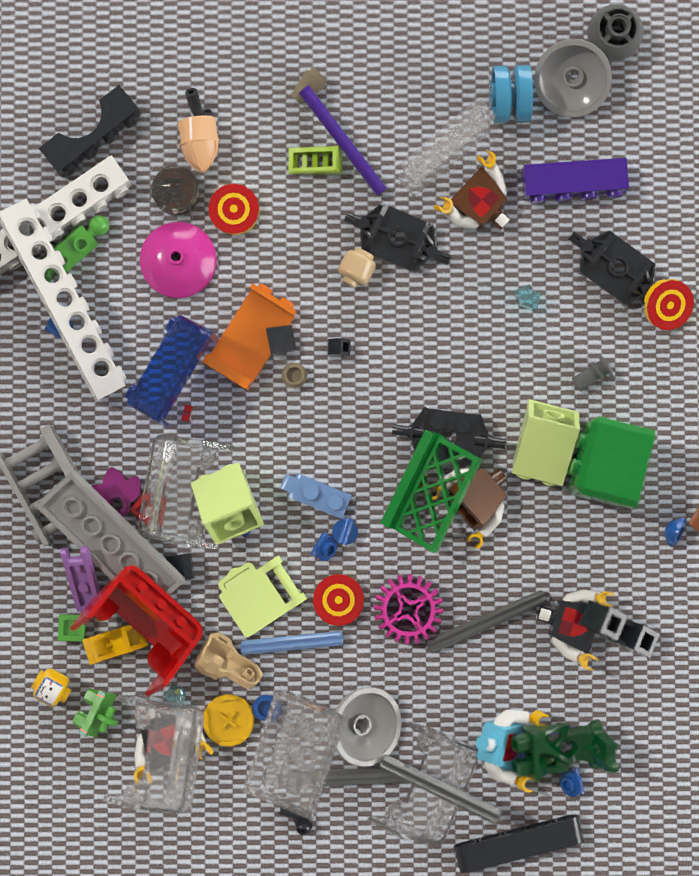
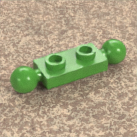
(79, 243)

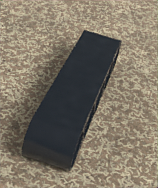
(518, 843)

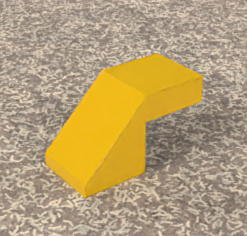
(113, 644)

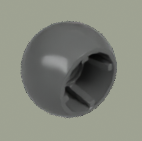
(616, 15)

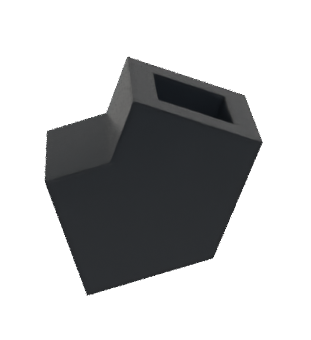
(339, 347)

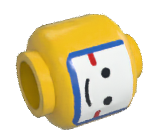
(51, 687)

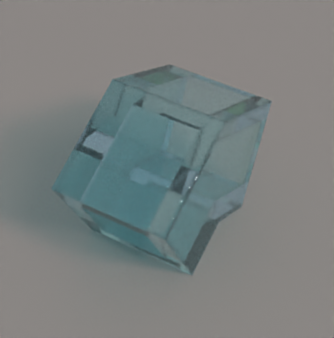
(527, 298)

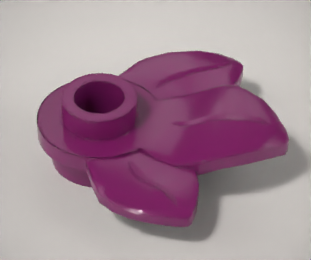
(117, 488)

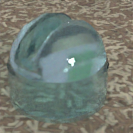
(176, 694)

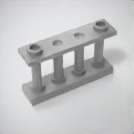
(61, 463)

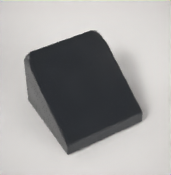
(281, 339)
(183, 564)

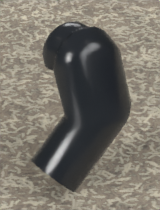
(194, 103)
(303, 824)

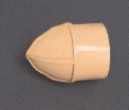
(199, 141)

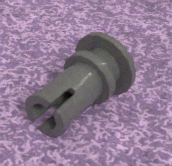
(592, 374)

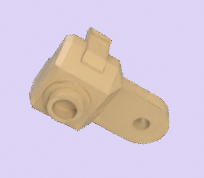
(220, 659)

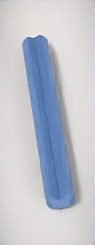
(291, 642)

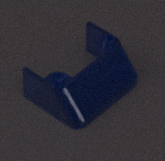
(170, 368)

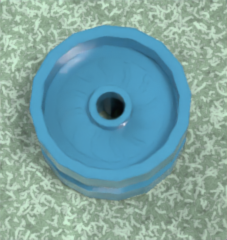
(512, 94)

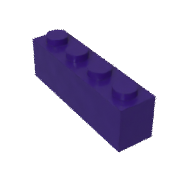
(575, 179)

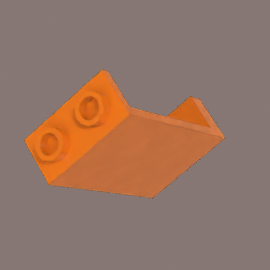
(245, 342)

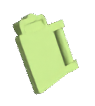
(253, 597)

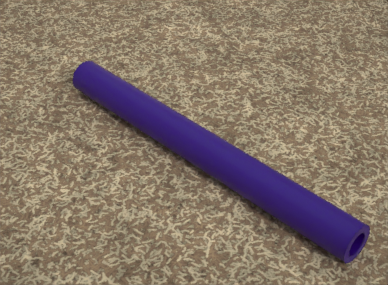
(342, 140)

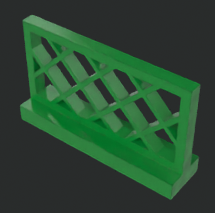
(416, 476)

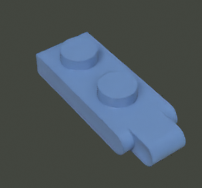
(316, 494)

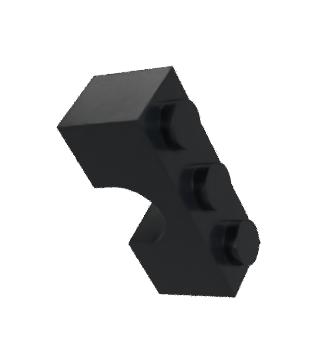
(618, 629)

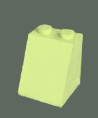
(546, 443)
(226, 503)

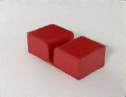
(187, 413)

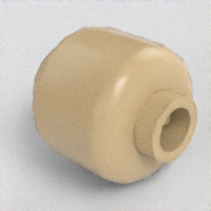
(356, 267)

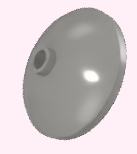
(573, 95)
(377, 728)

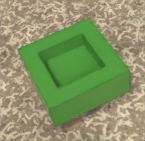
(66, 633)

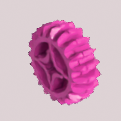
(389, 621)

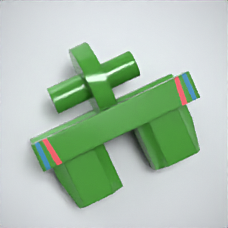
(99, 715)

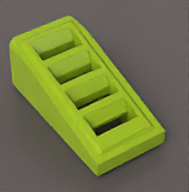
(337, 162)

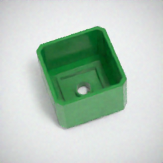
(610, 462)

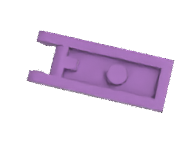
(81, 577)

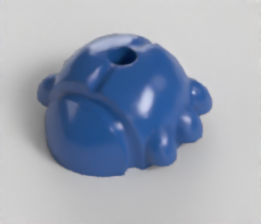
(674, 531)

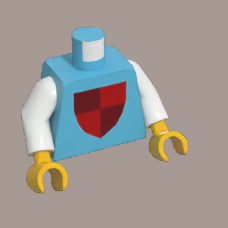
(496, 749)

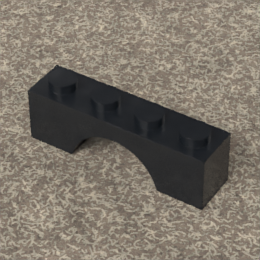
(116, 114)

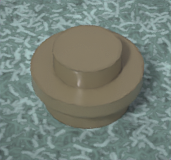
(294, 375)

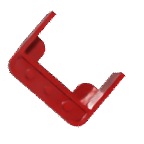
(152, 615)

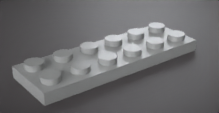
(111, 540)

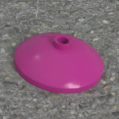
(180, 277)

